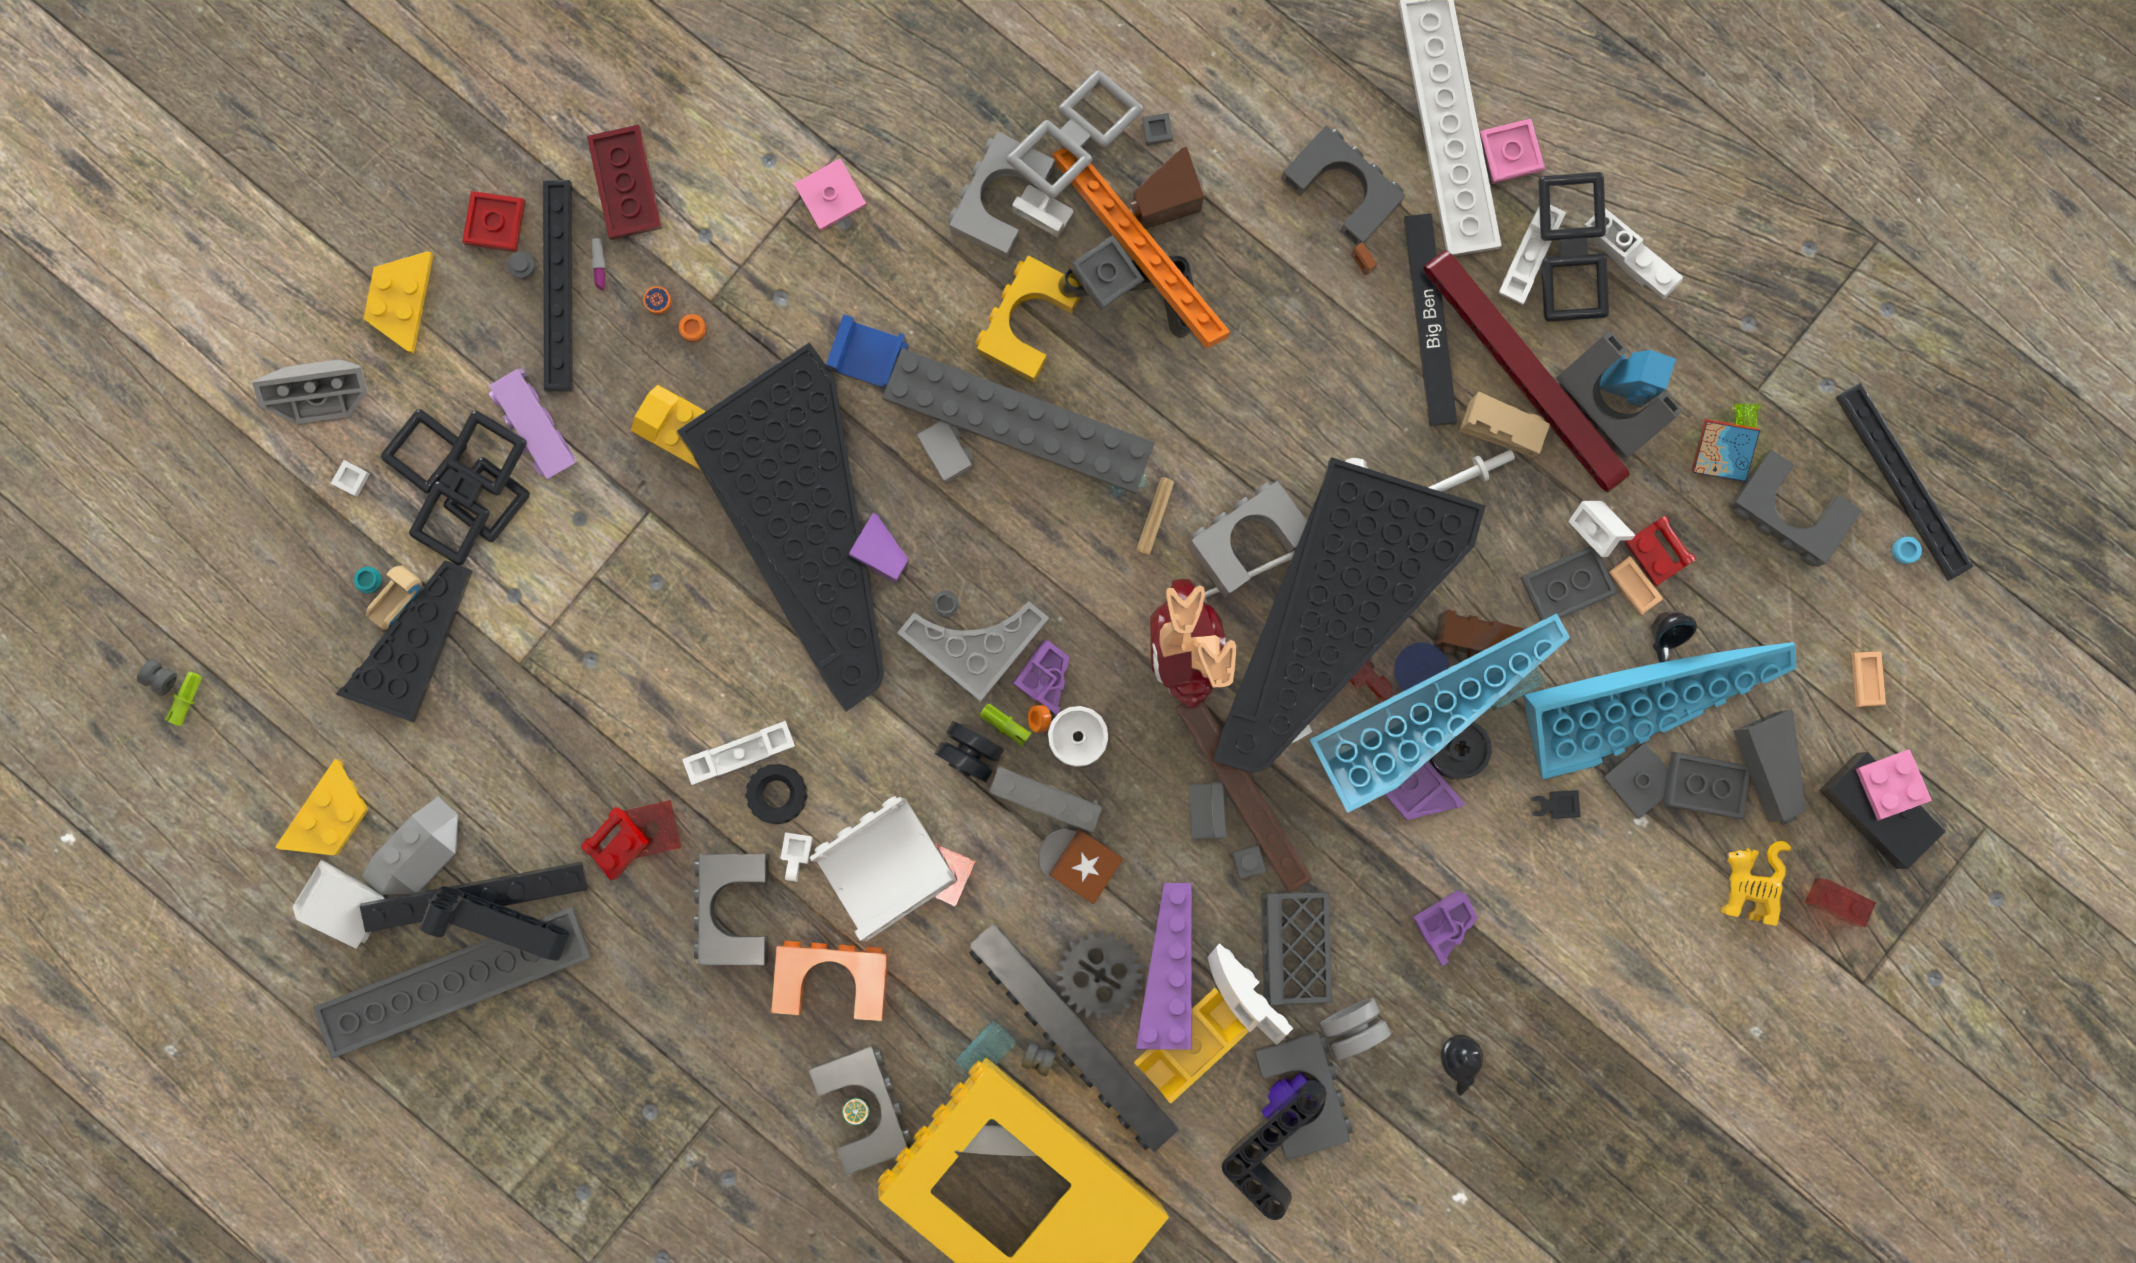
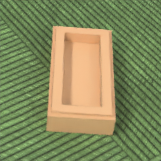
(1635, 585)
(1868, 679)

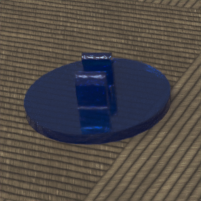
(1418, 664)

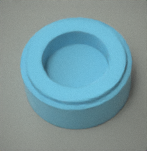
(1906, 550)

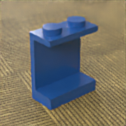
(865, 352)

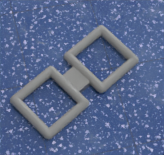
(1074, 134)

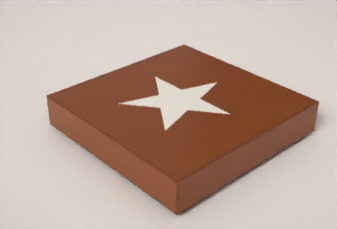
(1086, 866)

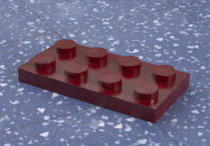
(624, 182)

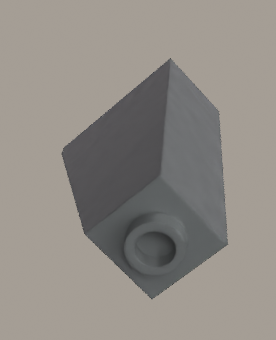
(1774, 764)

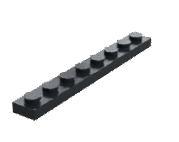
(500, 890)

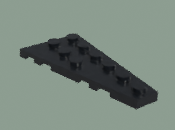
(405, 657)

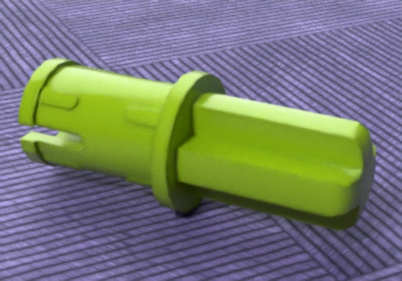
(184, 699)
(1005, 724)

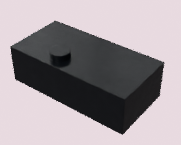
(1897, 837)

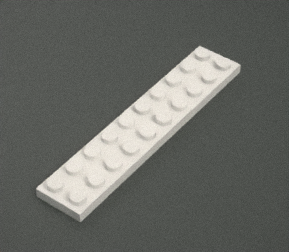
(1450, 126)

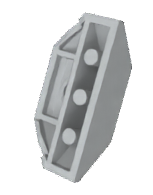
(312, 391)
(415, 851)

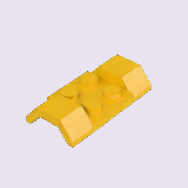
(661, 417)
(1213, 1035)

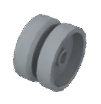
(1355, 1031)

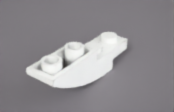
(1635, 258)
(1237, 988)

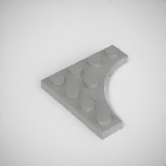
(975, 656)

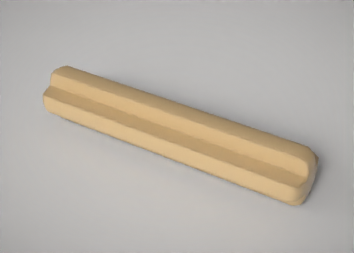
(1155, 516)

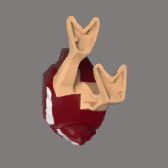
(1190, 645)

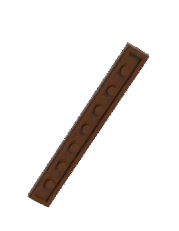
(1247, 800)

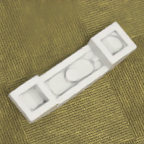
(1528, 258)
(738, 753)
(997, 1141)

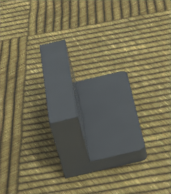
(1207, 811)

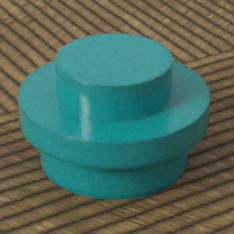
(368, 580)

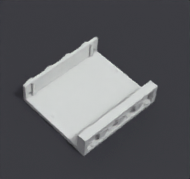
(884, 867)

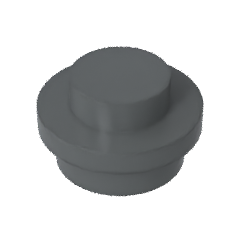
(521, 265)
(945, 604)

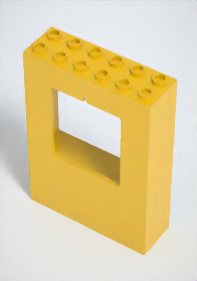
(1095, 1221)

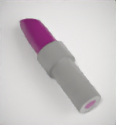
(598, 263)

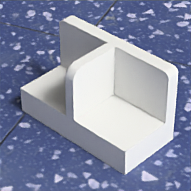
(1042, 211)
(1600, 526)

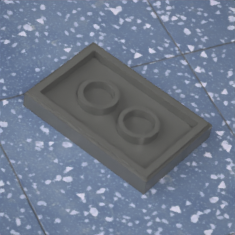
(1569, 584)
(1707, 785)

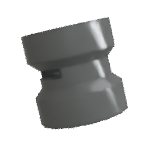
(156, 677)
(1038, 1058)

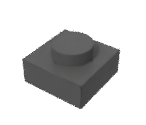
(1157, 129)
(1248, 862)

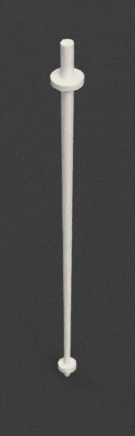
(1479, 469)

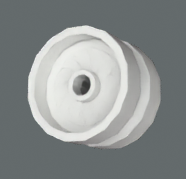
(1070, 722)

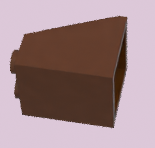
(1168, 192)

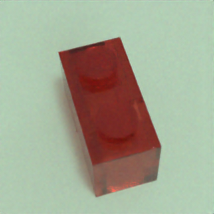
(1840, 902)

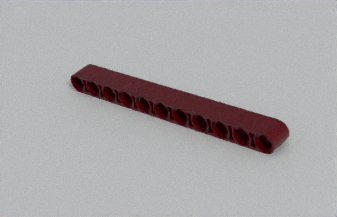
(1526, 371)

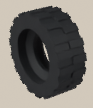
(755, 794)

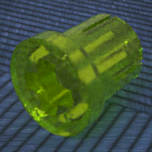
(1746, 414)

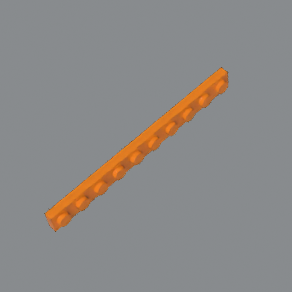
(1145, 252)

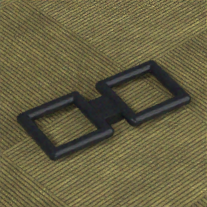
(1573, 246)
(447, 475)
(467, 487)

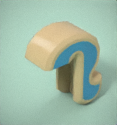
(394, 597)

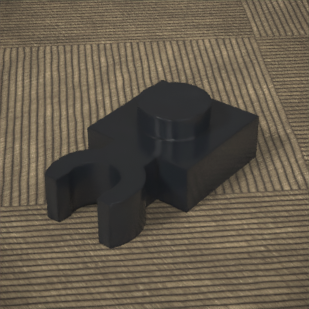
(1561, 804)

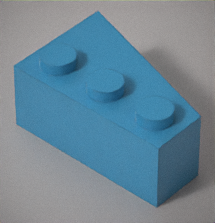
(1638, 377)

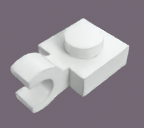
(795, 850)

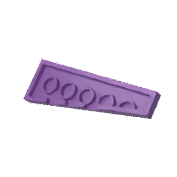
(1168, 994)

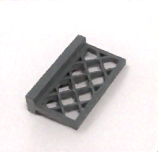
(1273, 948)

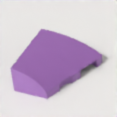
(879, 550)
(1044, 675)
(1445, 924)

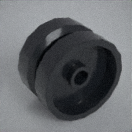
(969, 751)
(1473, 758)

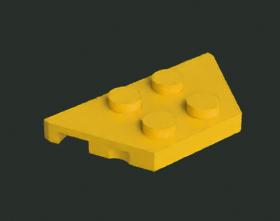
(398, 298)
(326, 816)

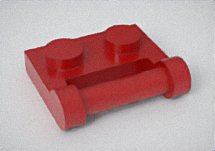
(1652, 555)
(621, 849)

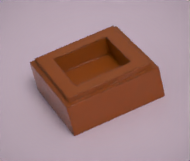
(1364, 259)

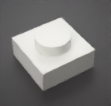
(350, 478)

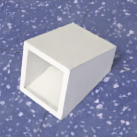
(332, 904)

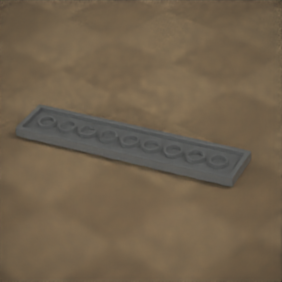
(1018, 421)
(440, 988)

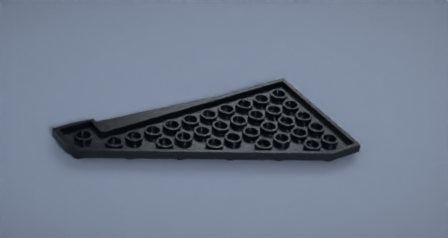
(788, 489)
(1354, 579)

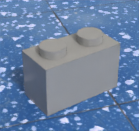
(945, 451)

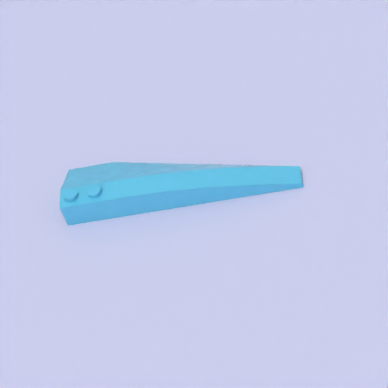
(1612, 711)
(1403, 733)

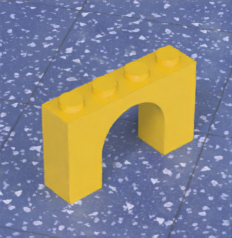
(998, 343)

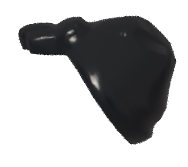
(1670, 632)
(1462, 1060)

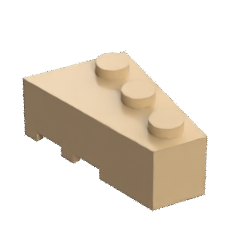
(1504, 425)

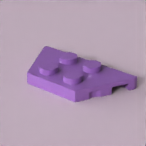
(1424, 794)

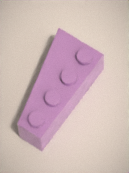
(532, 423)

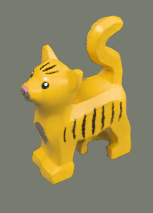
(1760, 889)

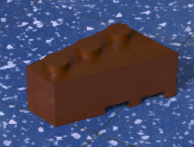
(1469, 633)

